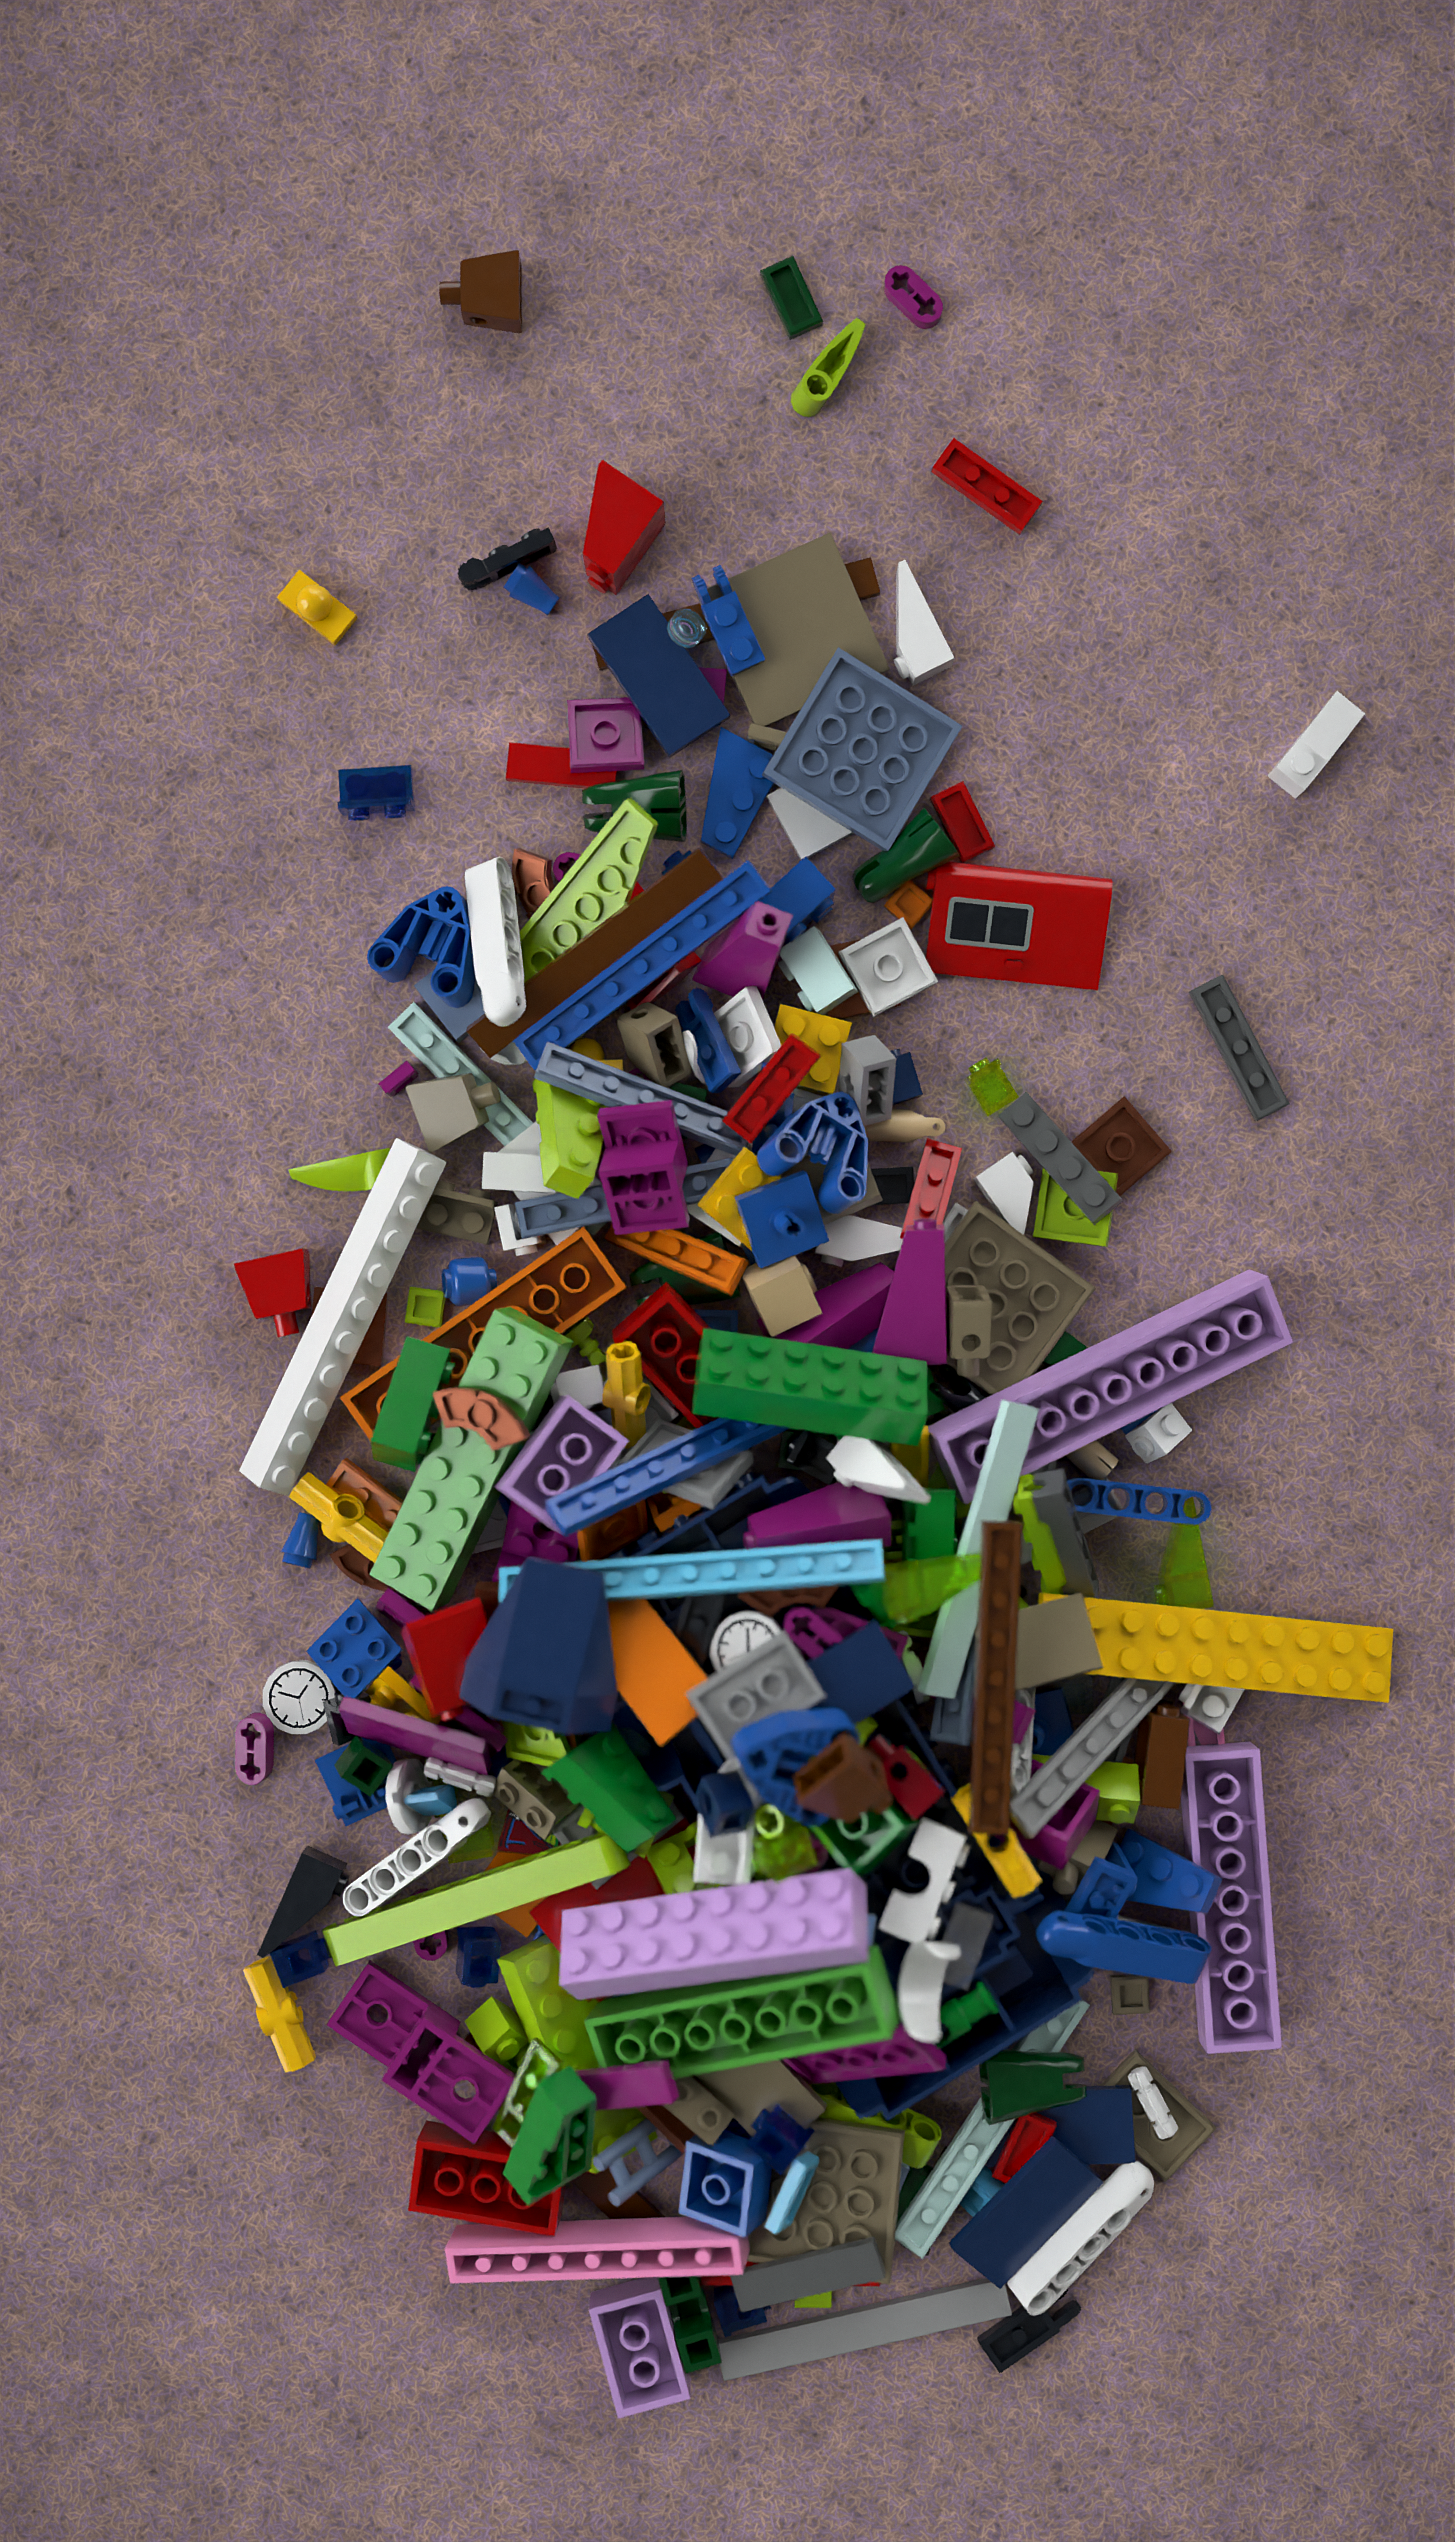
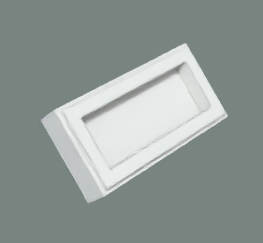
(513, 1172)

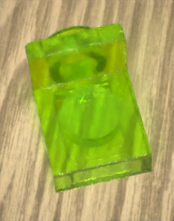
(990, 1086)
(784, 1854)

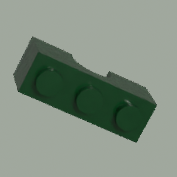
(692, 2321)

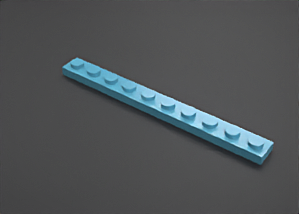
(732, 1570)

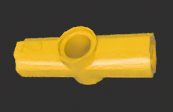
(626, 1392)
(340, 1516)
(1007, 1858)
(279, 2015)

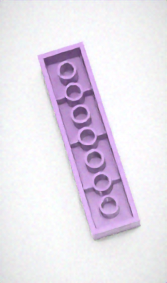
(1228, 1838)
(714, 1935)

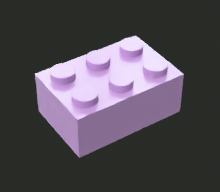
(560, 1454)
(638, 2346)

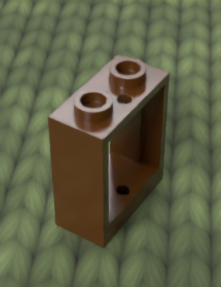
(1161, 1755)

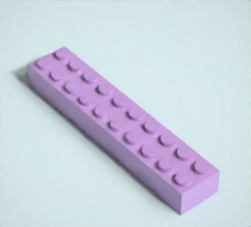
(1121, 1378)

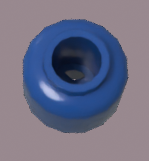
(467, 1280)

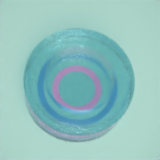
(686, 628)

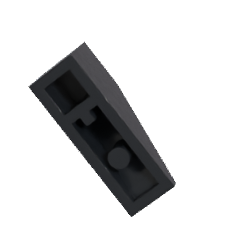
(307, 1893)

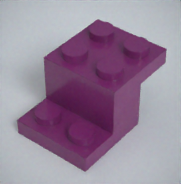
(643, 1167)

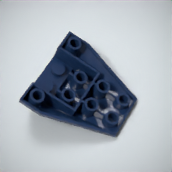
(547, 1652)

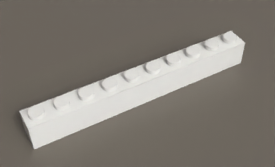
(342, 1317)

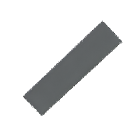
(1239, 1047)
(809, 2274)

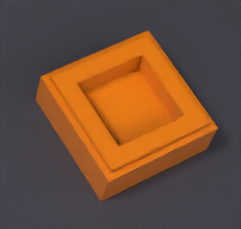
(909, 903)

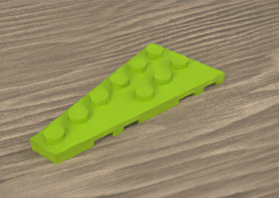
(591, 889)

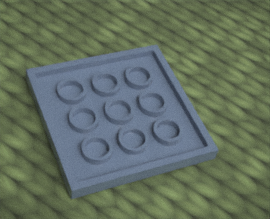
(862, 750)

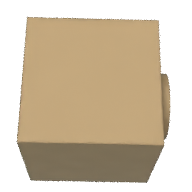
(782, 1294)

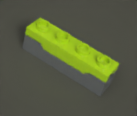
(1055, 1534)

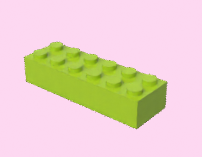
(558, 2021)

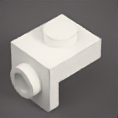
(1158, 1434)

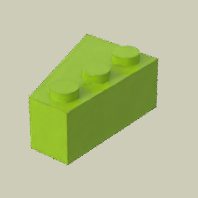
(568, 1138)

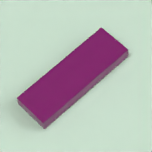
(631, 2085)

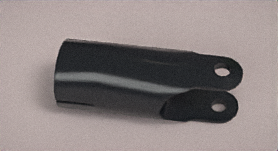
(964, 1392)

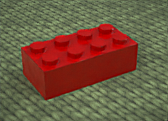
(668, 1344)
(469, 2185)

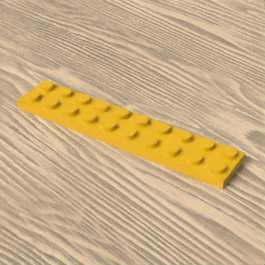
(1240, 1650)

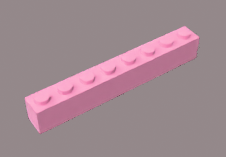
(595, 2251)

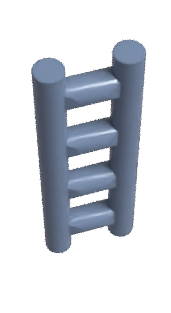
(652, 2164)

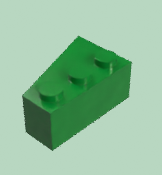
(410, 1406)
(929, 1526)
(613, 1788)
(554, 2137)

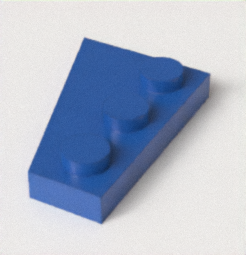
(734, 792)
(1167, 1877)

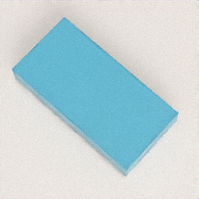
(792, 2192)

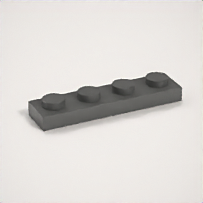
(1060, 1158)

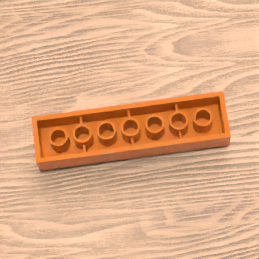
(552, 1290)

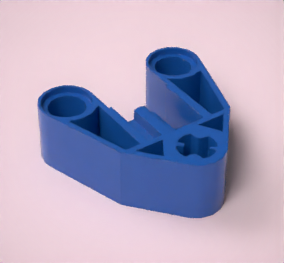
(433, 932)
(836, 1140)
(781, 1746)

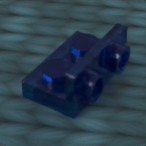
(376, 791)

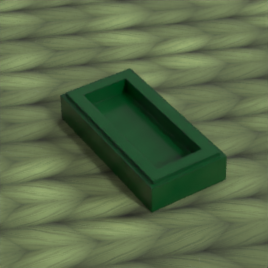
(791, 297)

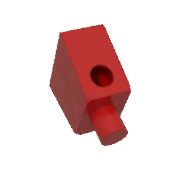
(277, 1287)

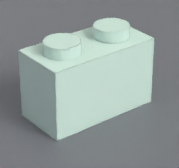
(816, 971)

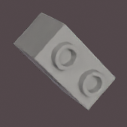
(866, 1085)

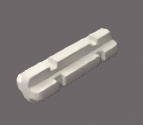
(460, 1777)
(1153, 2102)

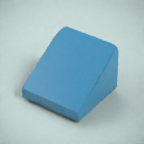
(432, 1800)
(981, 2191)

